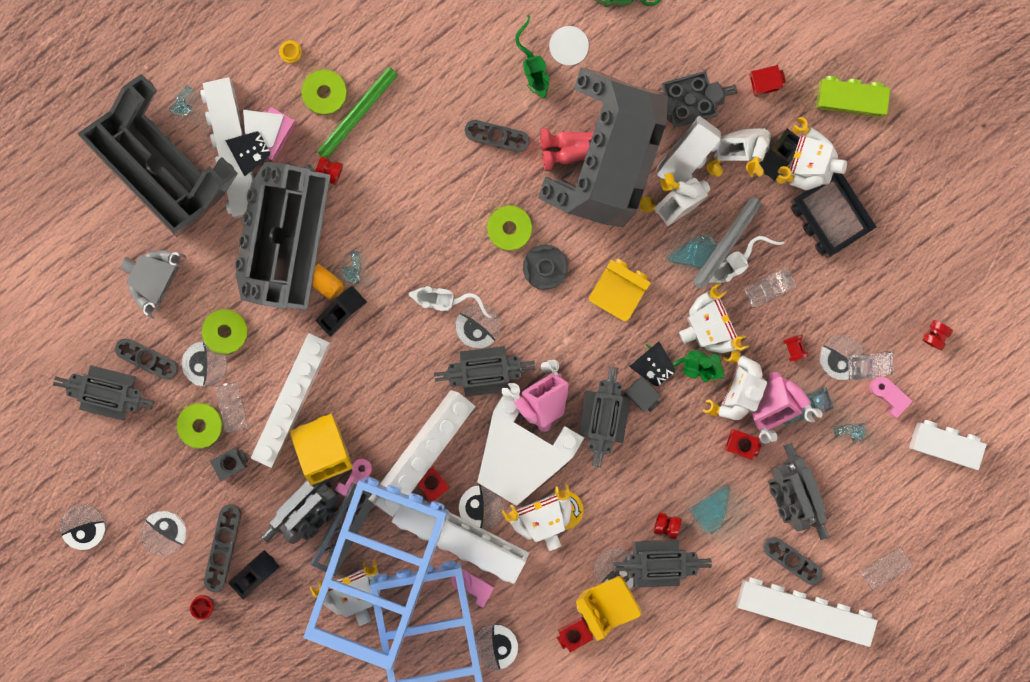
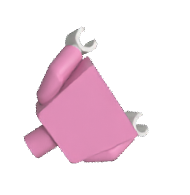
(543, 400)
(780, 403)

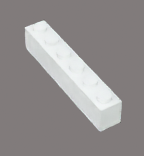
(227, 124)
(291, 400)
(425, 448)
(466, 542)
(806, 612)

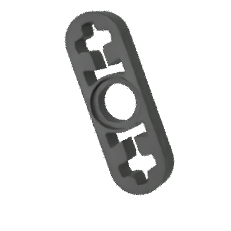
(481, 126)
(134, 346)
(803, 575)

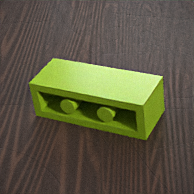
(853, 97)

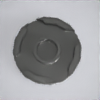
(545, 267)

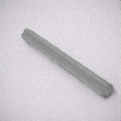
(727, 243)

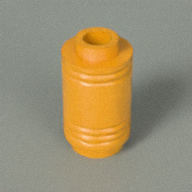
(327, 283)

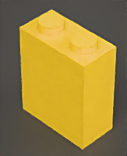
(321, 449)

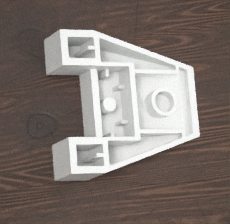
(518, 460)

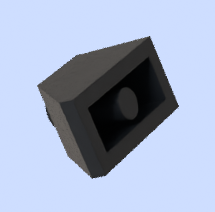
(780, 154)
(341, 311)
(253, 574)

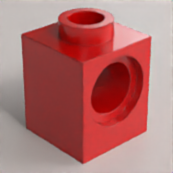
(767, 80)
(733, 441)
(436, 492)
(585, 635)

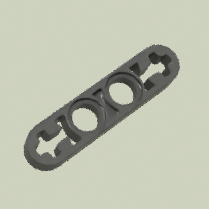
(219, 547)

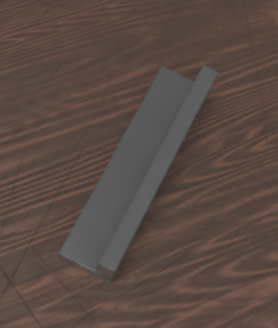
(360, 515)

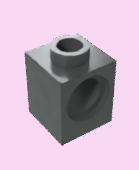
(643, 395)
(220, 467)

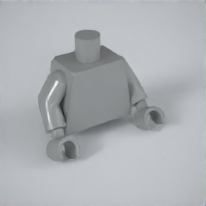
(151, 277)

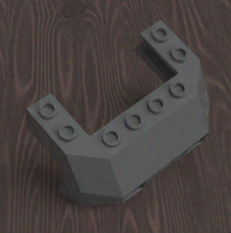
(618, 152)
(152, 164)
(281, 235)

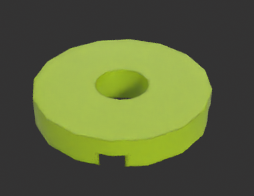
(327, 105)
(509, 214)
(228, 319)
(186, 422)

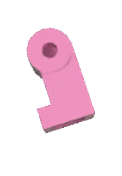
(890, 394)
(361, 469)
(475, 586)

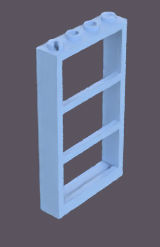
(405, 577)
(349, 646)

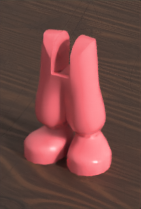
(572, 144)

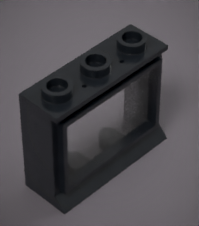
(832, 215)

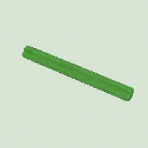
(357, 112)

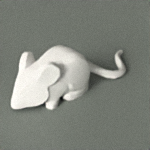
(737, 262)
(441, 299)

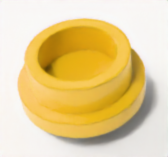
(290, 51)

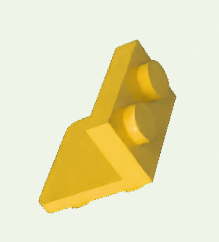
(619, 290)
(607, 606)

